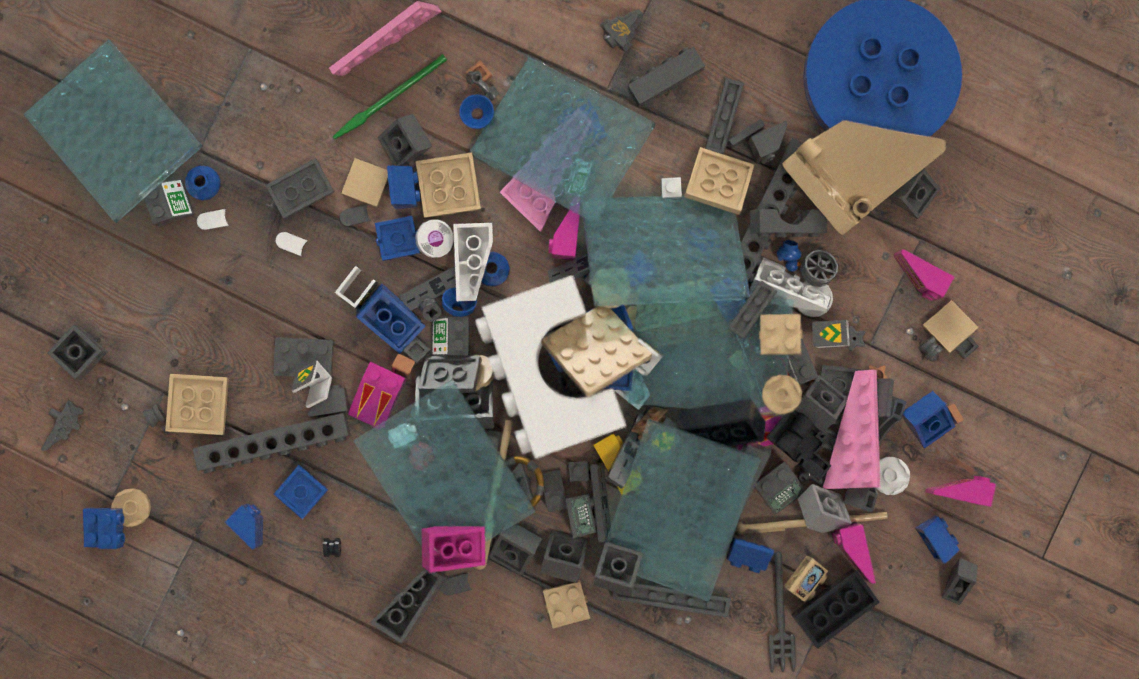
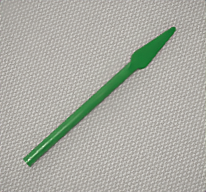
(360, 118)

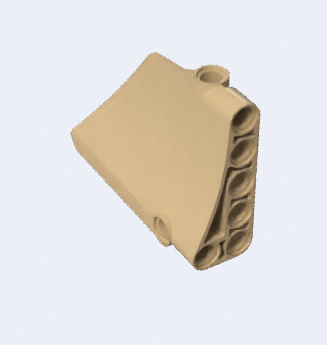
(856, 166)

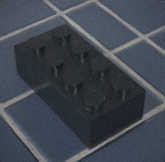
(725, 423)
(835, 608)

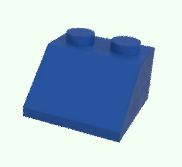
(403, 187)
(928, 419)
(247, 525)
(937, 539)
(749, 554)

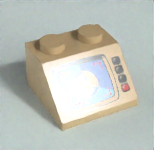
(806, 579)

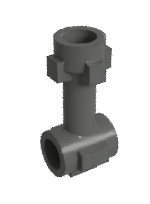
(476, 78)

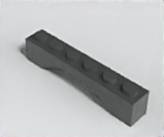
(866, 497)

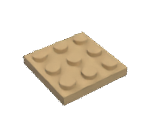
(719, 181)
(448, 185)
(197, 404)

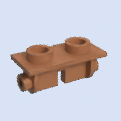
(655, 414)

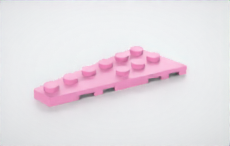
(390, 33)
(528, 202)
(856, 448)

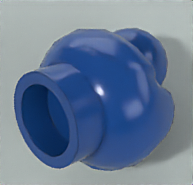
(790, 253)

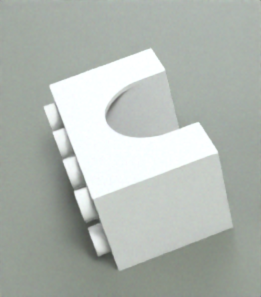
(517, 331)

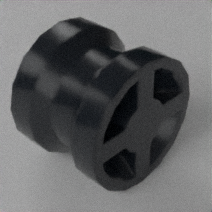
(332, 547)

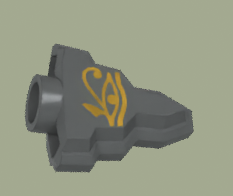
(621, 30)

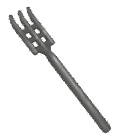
(781, 635)

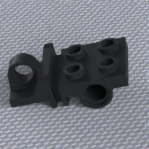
(800, 441)

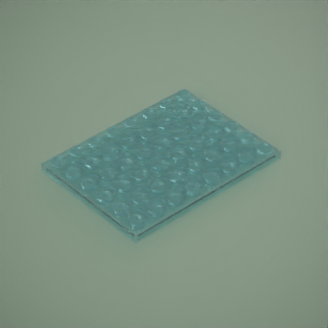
(112, 130)
(562, 139)
(664, 252)
(702, 357)
(444, 467)
(682, 507)

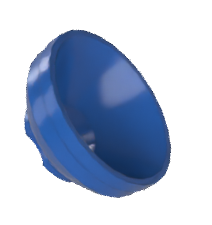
(476, 102)
(210, 187)
(502, 271)
(449, 301)

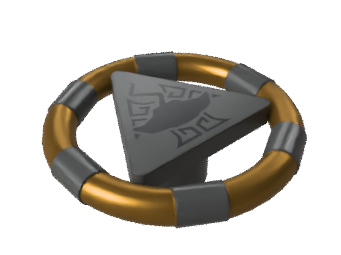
(524, 481)

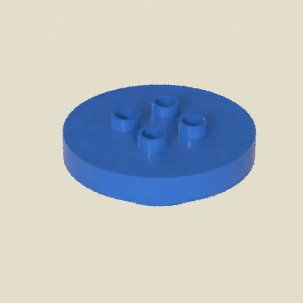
(883, 68)

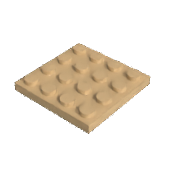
(596, 349)

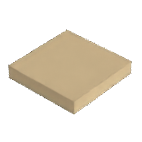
(365, 182)
(950, 326)

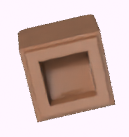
(403, 366)

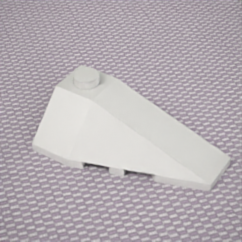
(472, 251)
(789, 287)

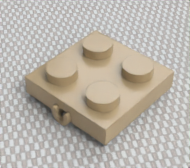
(781, 334)
(566, 604)

